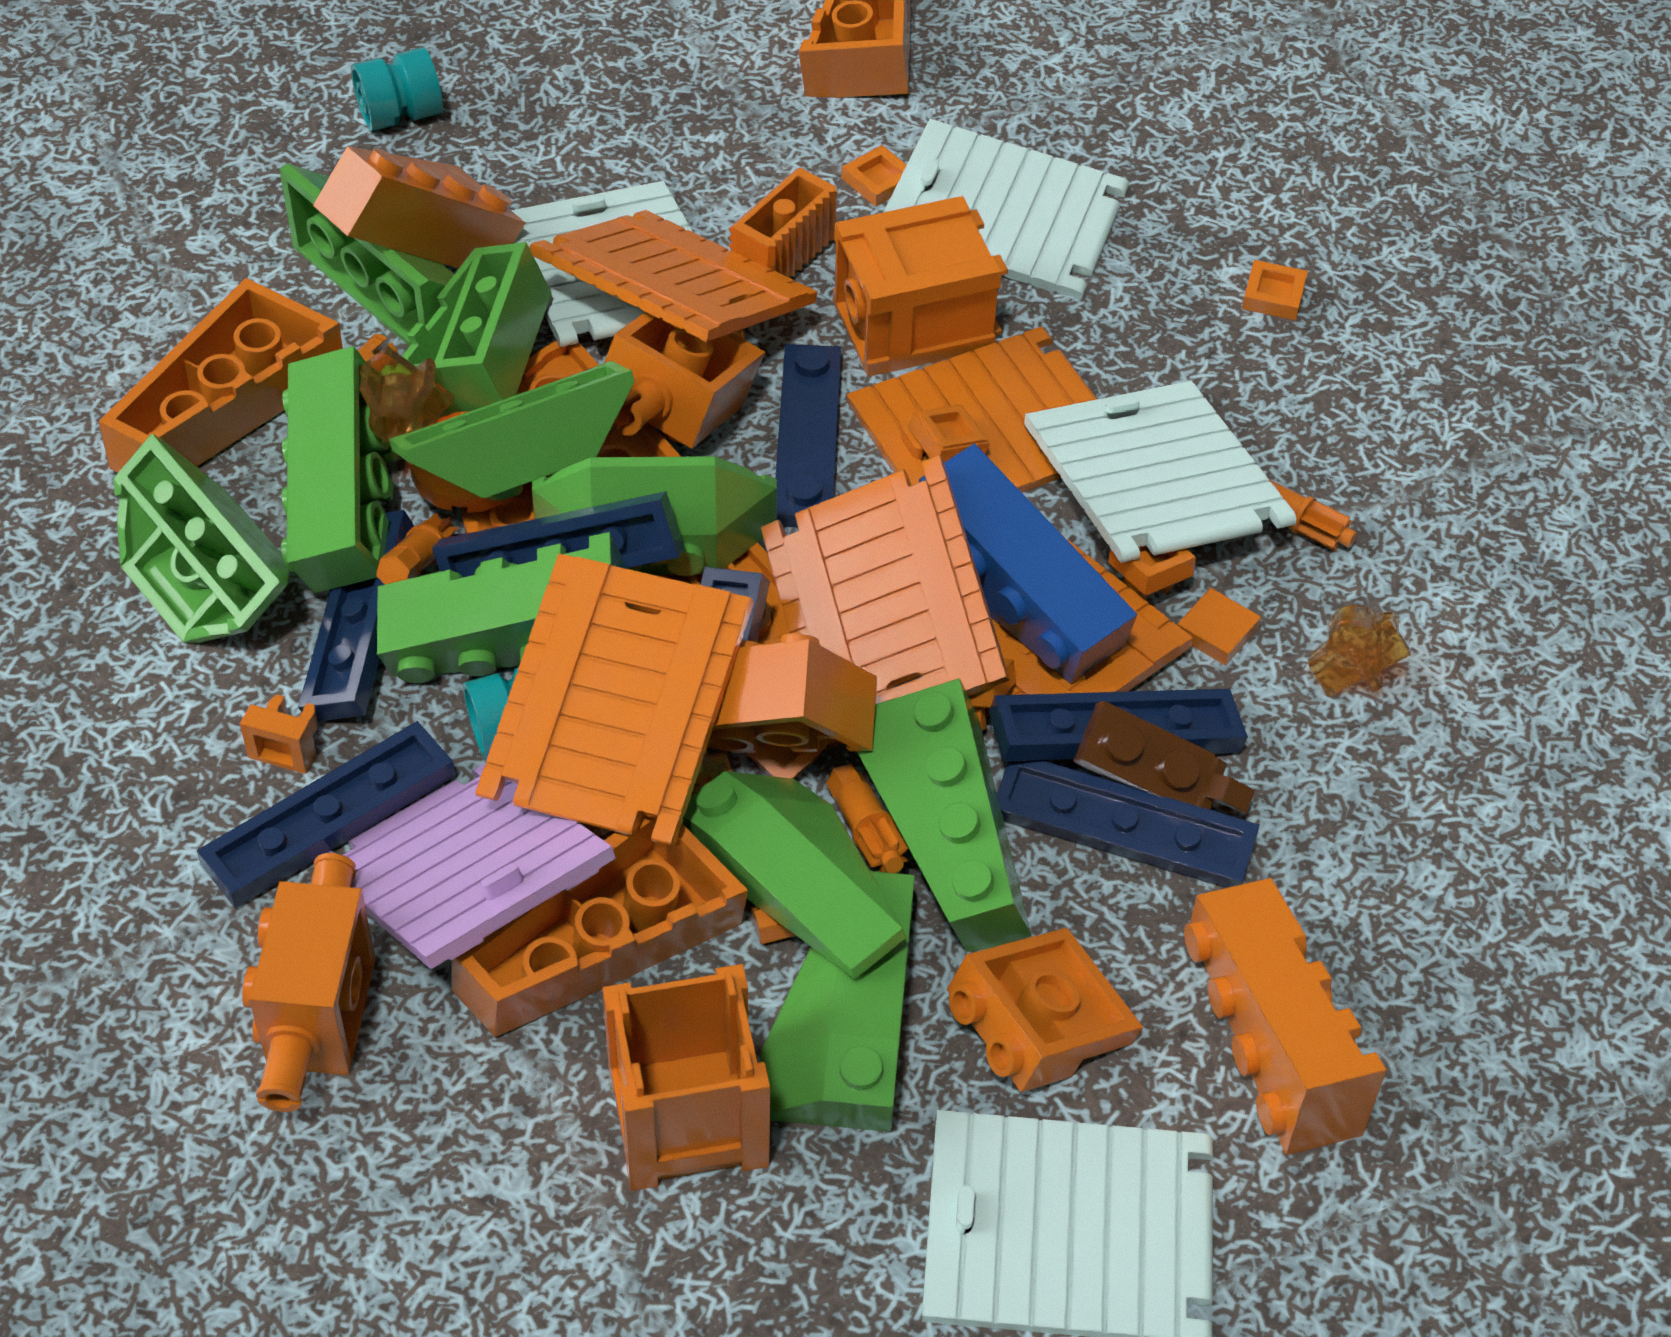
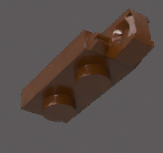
(1158, 762)

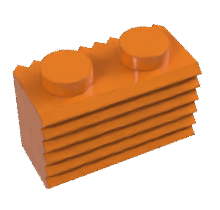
(788, 224)

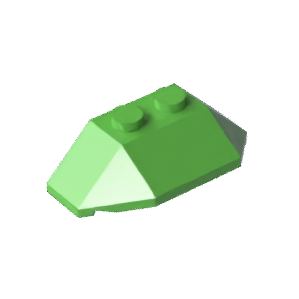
(523, 435)
(712, 499)
(192, 546)

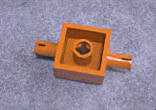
(681, 380)
(309, 980)

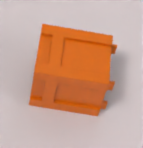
(916, 285)
(686, 1077)

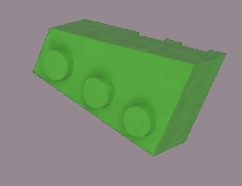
(484, 326)

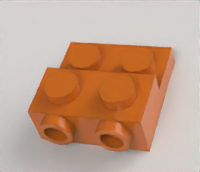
(1040, 1008)

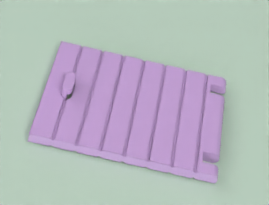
(467, 867)

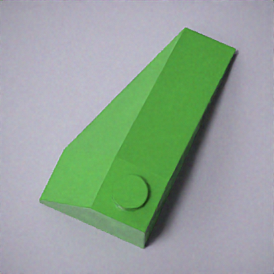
(796, 865)
(840, 1036)

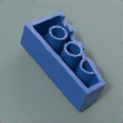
(1033, 575)

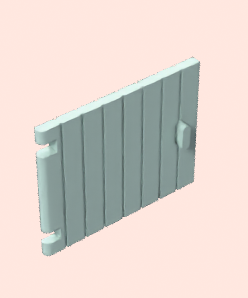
(1035, 208)
(574, 304)
(1158, 470)
(1068, 1228)

